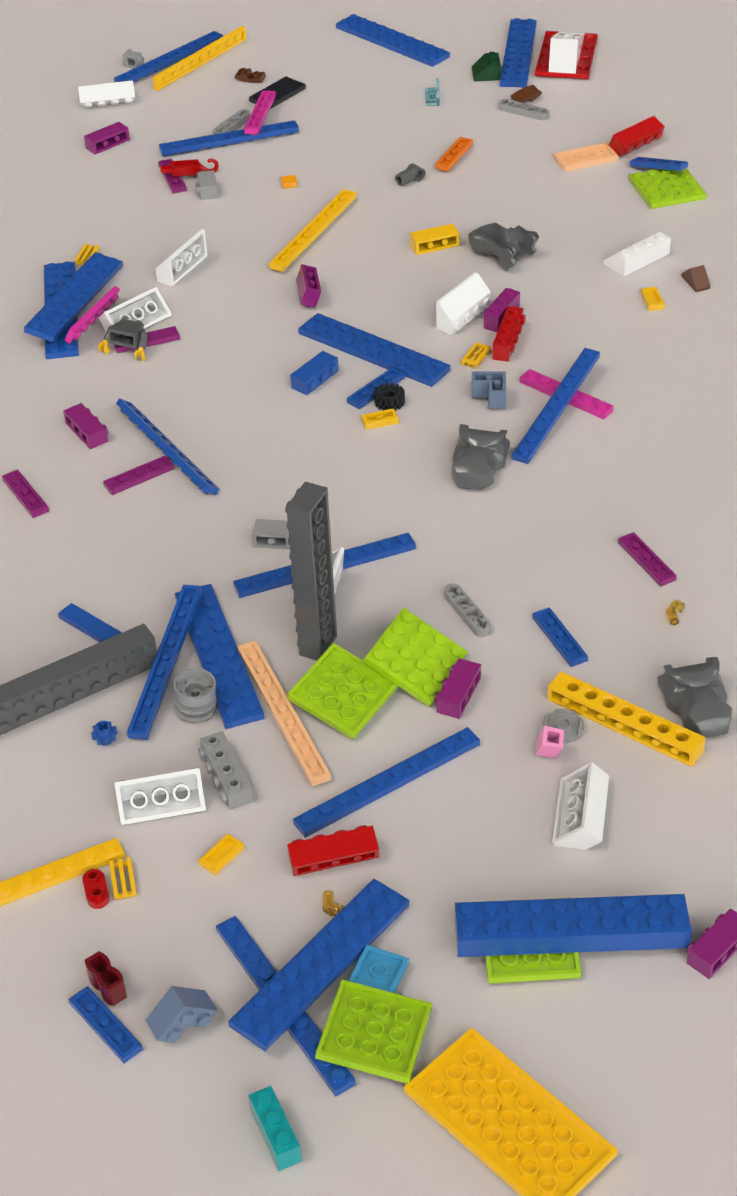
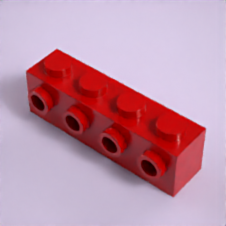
(636, 136)
(508, 333)
(333, 850)

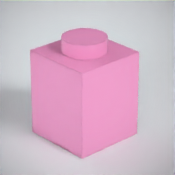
(549, 742)

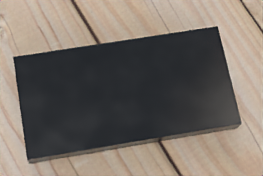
(284, 90)

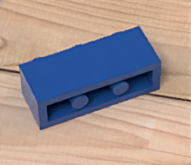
(314, 372)

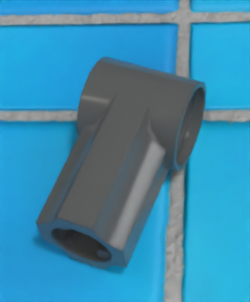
(412, 173)

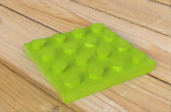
(667, 187)
(414, 656)
(342, 691)
(532, 967)
(374, 1031)

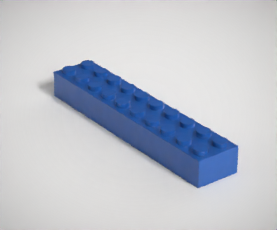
(572, 925)

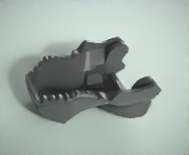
(504, 243)
(478, 457)
(697, 697)

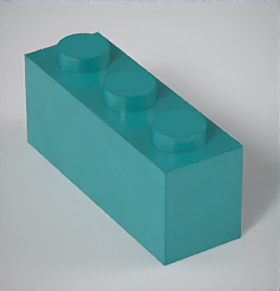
(275, 1128)

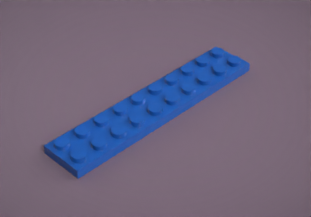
(393, 40)
(518, 53)
(54, 278)
(73, 297)
(374, 349)
(220, 657)
(318, 965)

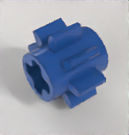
(104, 733)

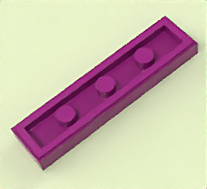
(176, 183)
(154, 338)
(138, 475)
(25, 493)
(647, 559)

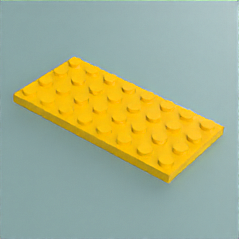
(509, 1120)

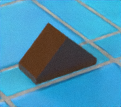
(697, 278)

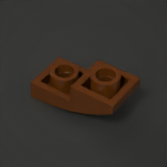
(247, 76)
(527, 93)

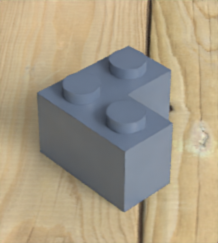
(490, 385)
(180, 1009)

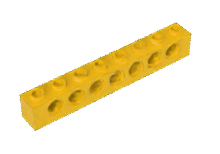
(626, 719)

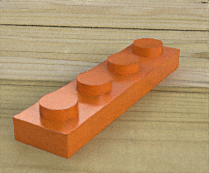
(453, 154)

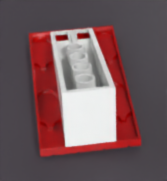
(566, 55)

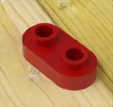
(95, 884)

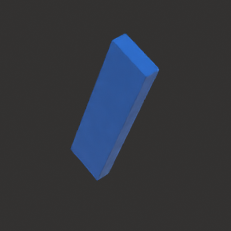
(659, 163)
(366, 393)
(87, 623)
(560, 637)
(105, 1024)

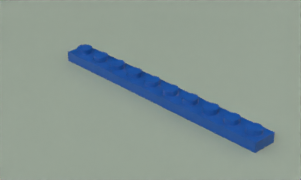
(168, 58)
(225, 138)
(555, 406)
(170, 450)
(352, 557)
(164, 663)
(385, 782)
(303, 1029)

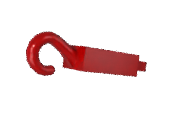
(187, 167)

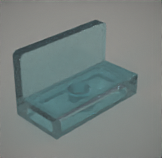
(432, 95)

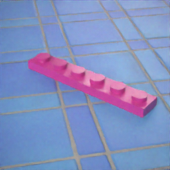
(259, 112)
(91, 316)
(580, 400)

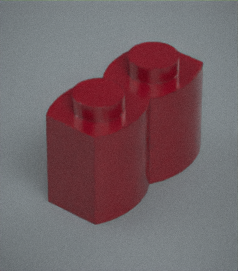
(105, 978)

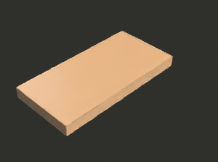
(585, 157)

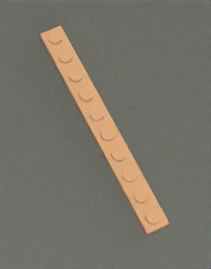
(284, 714)

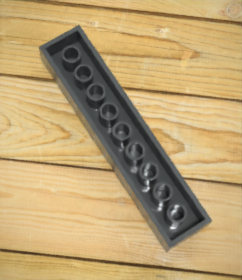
(312, 569)
(76, 677)

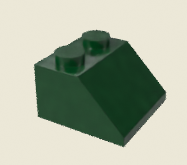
(487, 67)

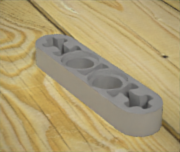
(523, 109)
(233, 122)
(471, 608)

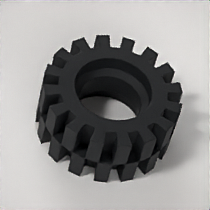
(389, 396)

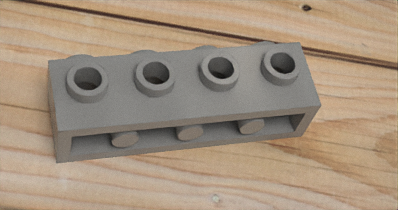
(226, 770)

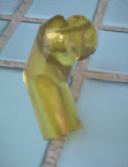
(672, 610)
(328, 904)

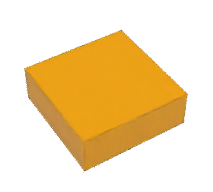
(289, 181)

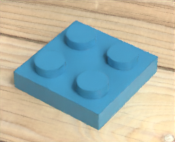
(379, 969)

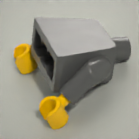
(126, 334)

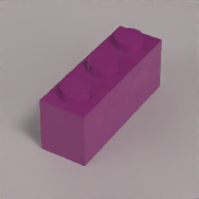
(106, 138)
(308, 286)
(495, 312)
(86, 425)
(458, 688)
(715, 945)

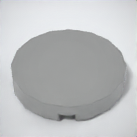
(566, 720)

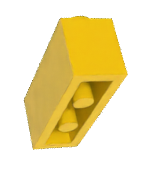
(434, 239)

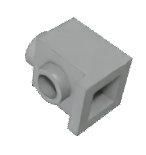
(132, 59)

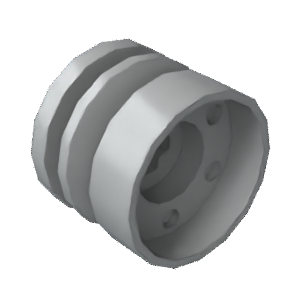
(194, 695)

